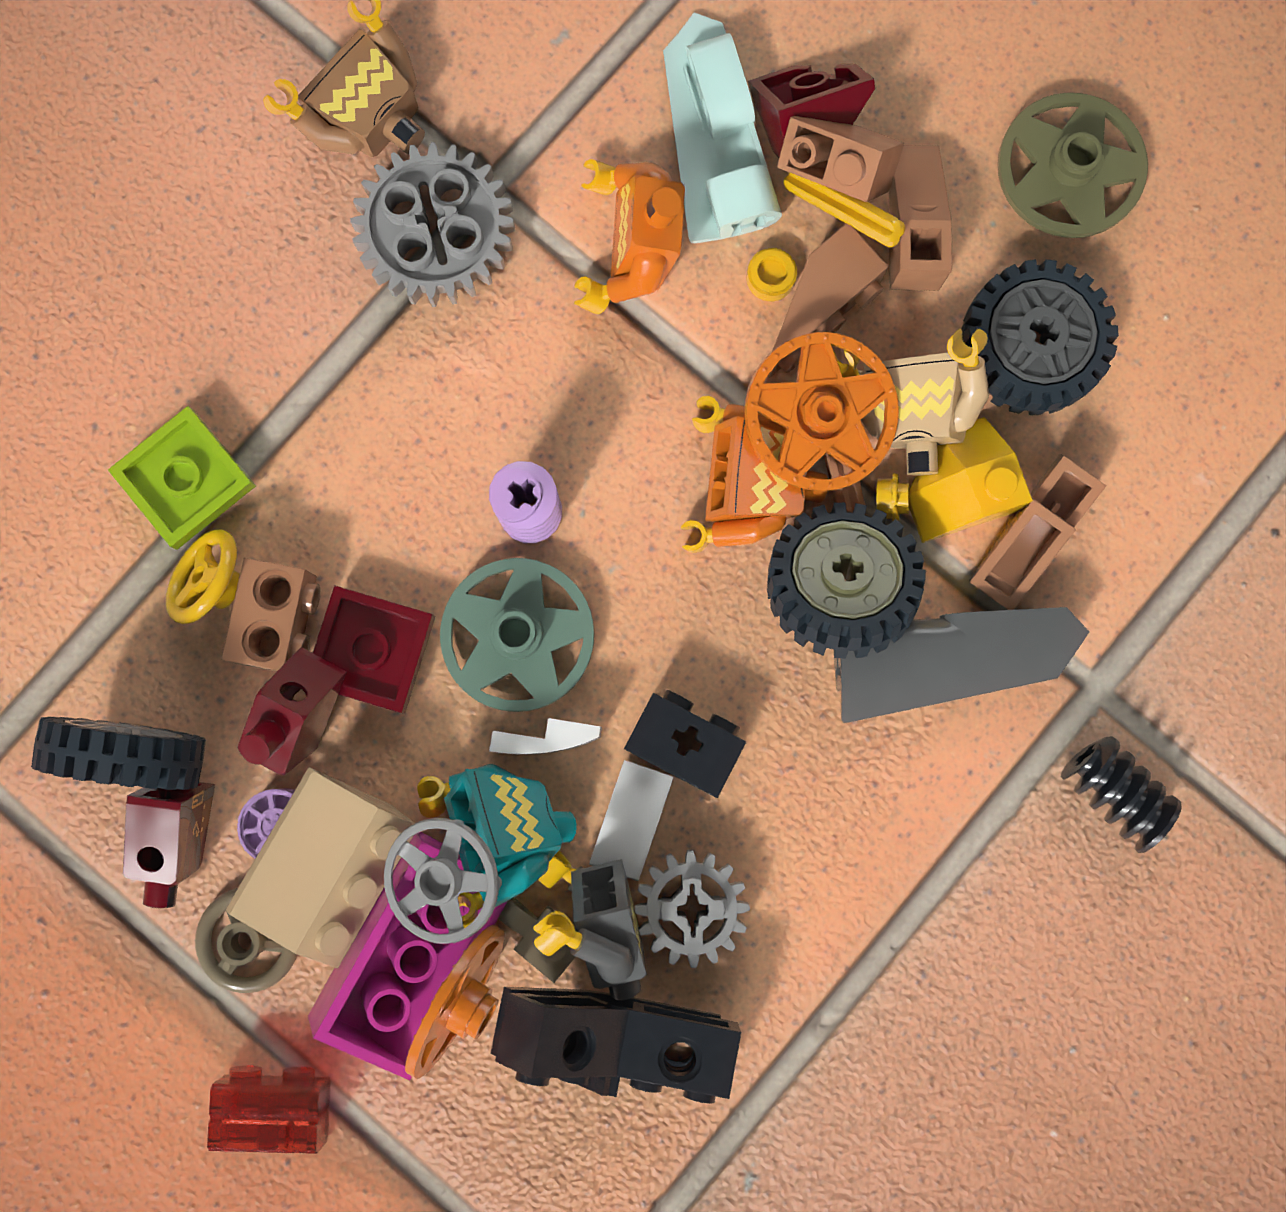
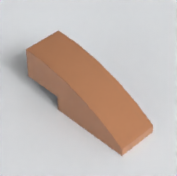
(1037, 532)

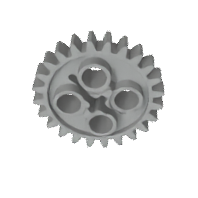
(389, 236)

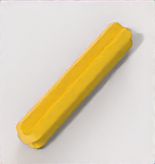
(850, 210)

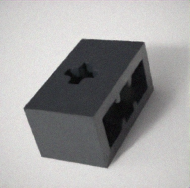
(702, 769)

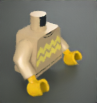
(935, 397)

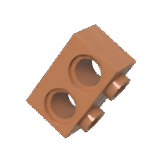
(256, 615)

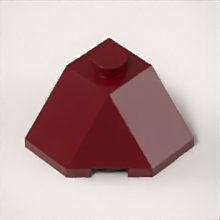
(809, 95)

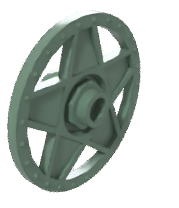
(516, 634)

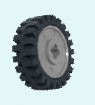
(118, 753)

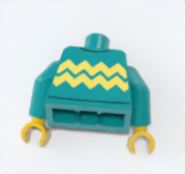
(510, 818)

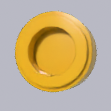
(771, 274)

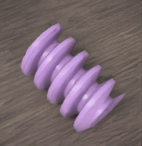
(524, 483)

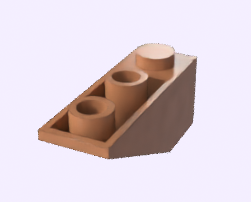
(921, 202)
(834, 280)

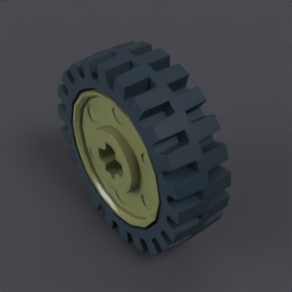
(854, 614)

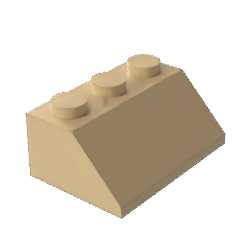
(320, 869)

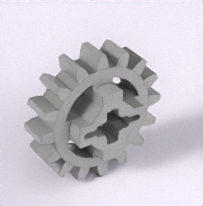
(716, 908)

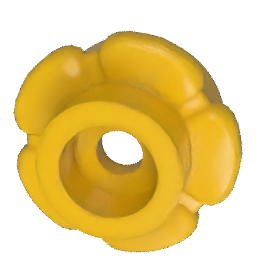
(892, 497)

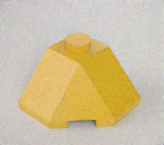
(972, 486)

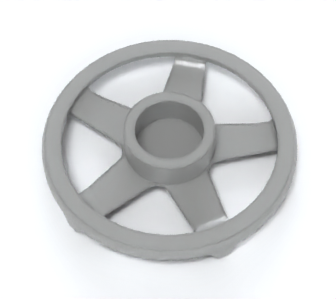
(441, 881)

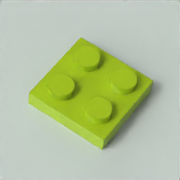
(181, 478)

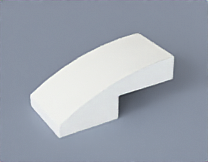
(559, 736)
(632, 818)

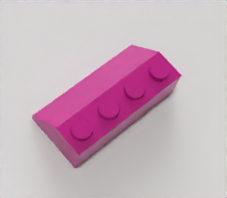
(389, 976)

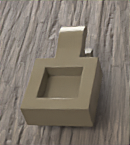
(522, 921)

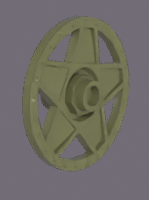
(1072, 165)

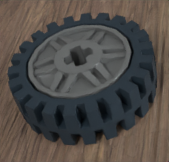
(1072, 330)

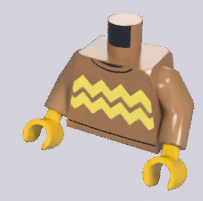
(359, 95)

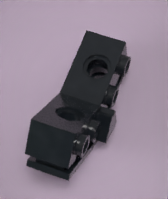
(598, 1039)

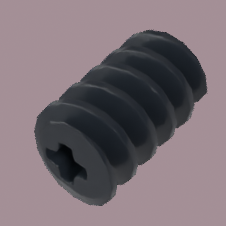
(1127, 791)

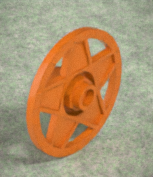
(821, 411)
(460, 1005)

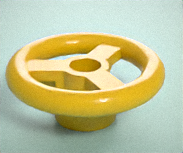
(208, 583)

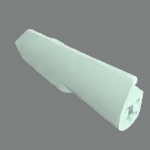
(716, 135)

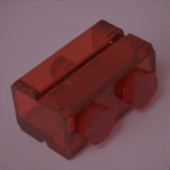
(269, 1111)

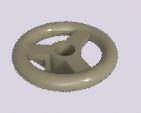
(233, 954)

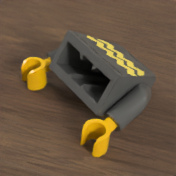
(604, 925)

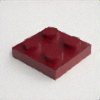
(376, 645)

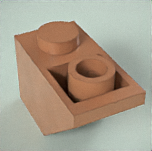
(840, 156)

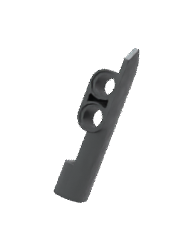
(958, 660)

